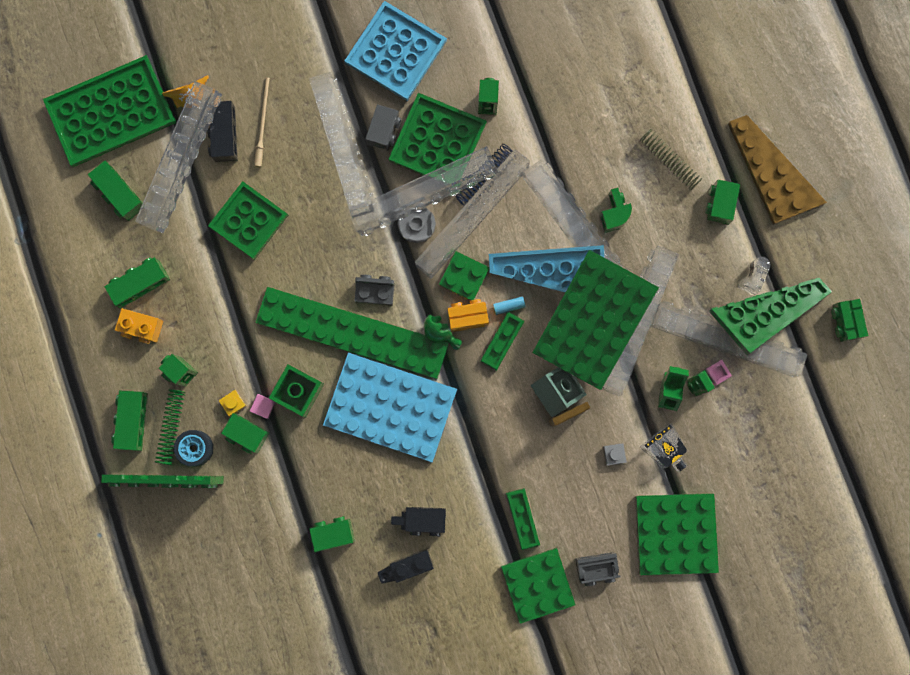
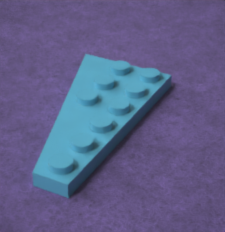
(542, 267)

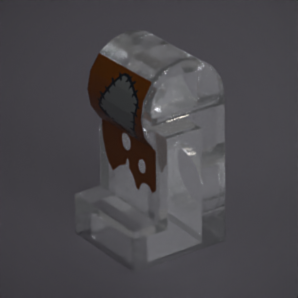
(758, 272)

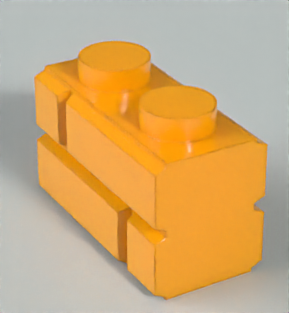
(468, 316)

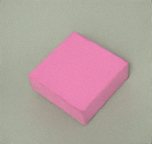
(718, 372)
(262, 406)

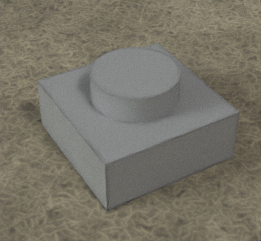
(614, 454)

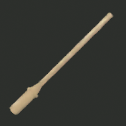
(259, 148)

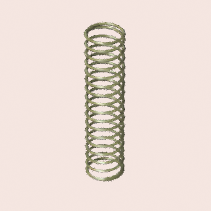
(643, 138)

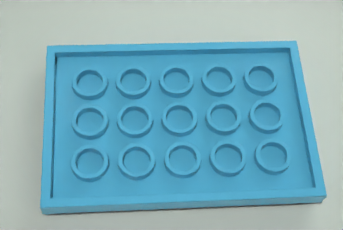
(390, 407)

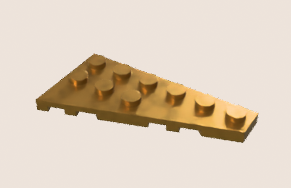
(776, 179)

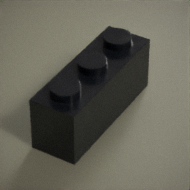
(223, 133)

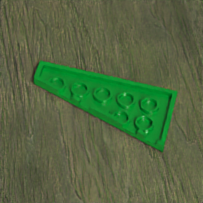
(765, 315)
(166, 481)

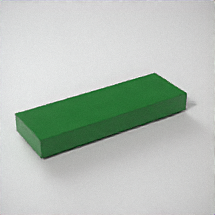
(502, 341)
(523, 519)

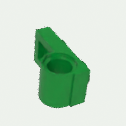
(700, 383)

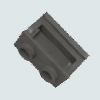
(383, 127)
(597, 568)

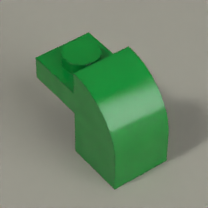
(619, 214)
(672, 388)

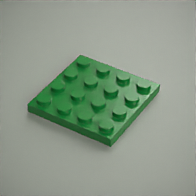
(435, 136)
(677, 534)

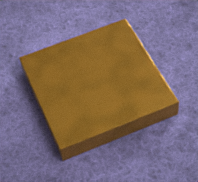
(569, 414)

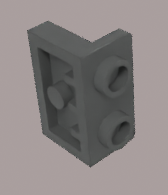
(374, 290)

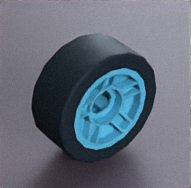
(186, 455)

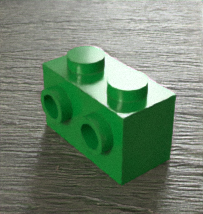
(177, 370)

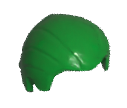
(439, 332)

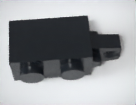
(422, 520)
(407, 567)

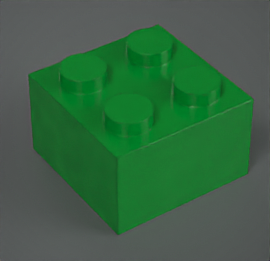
(296, 391)

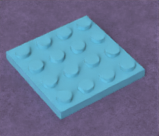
(395, 50)

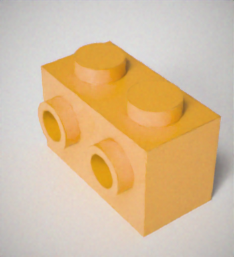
(138, 325)

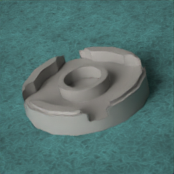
(417, 226)

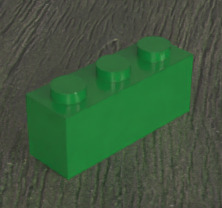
(115, 191)
(136, 282)
(129, 420)

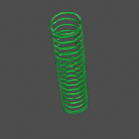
(168, 426)

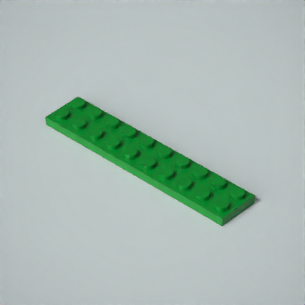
(351, 332)

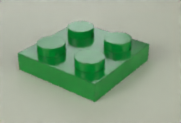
(464, 276)

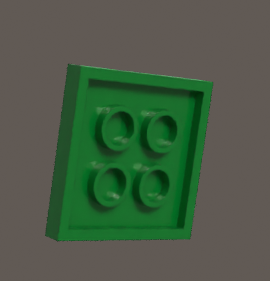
(248, 220)
(538, 585)

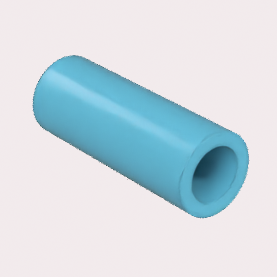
(509, 305)

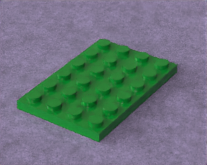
(109, 111)
(595, 319)

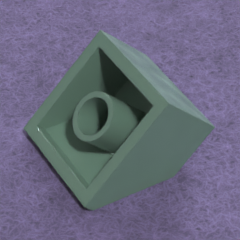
(558, 391)

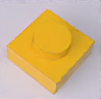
(232, 403)

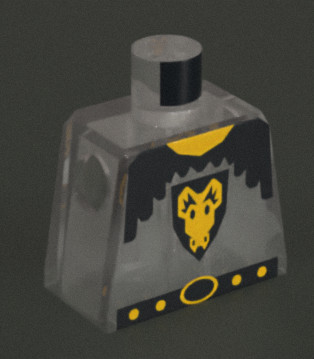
(666, 448)

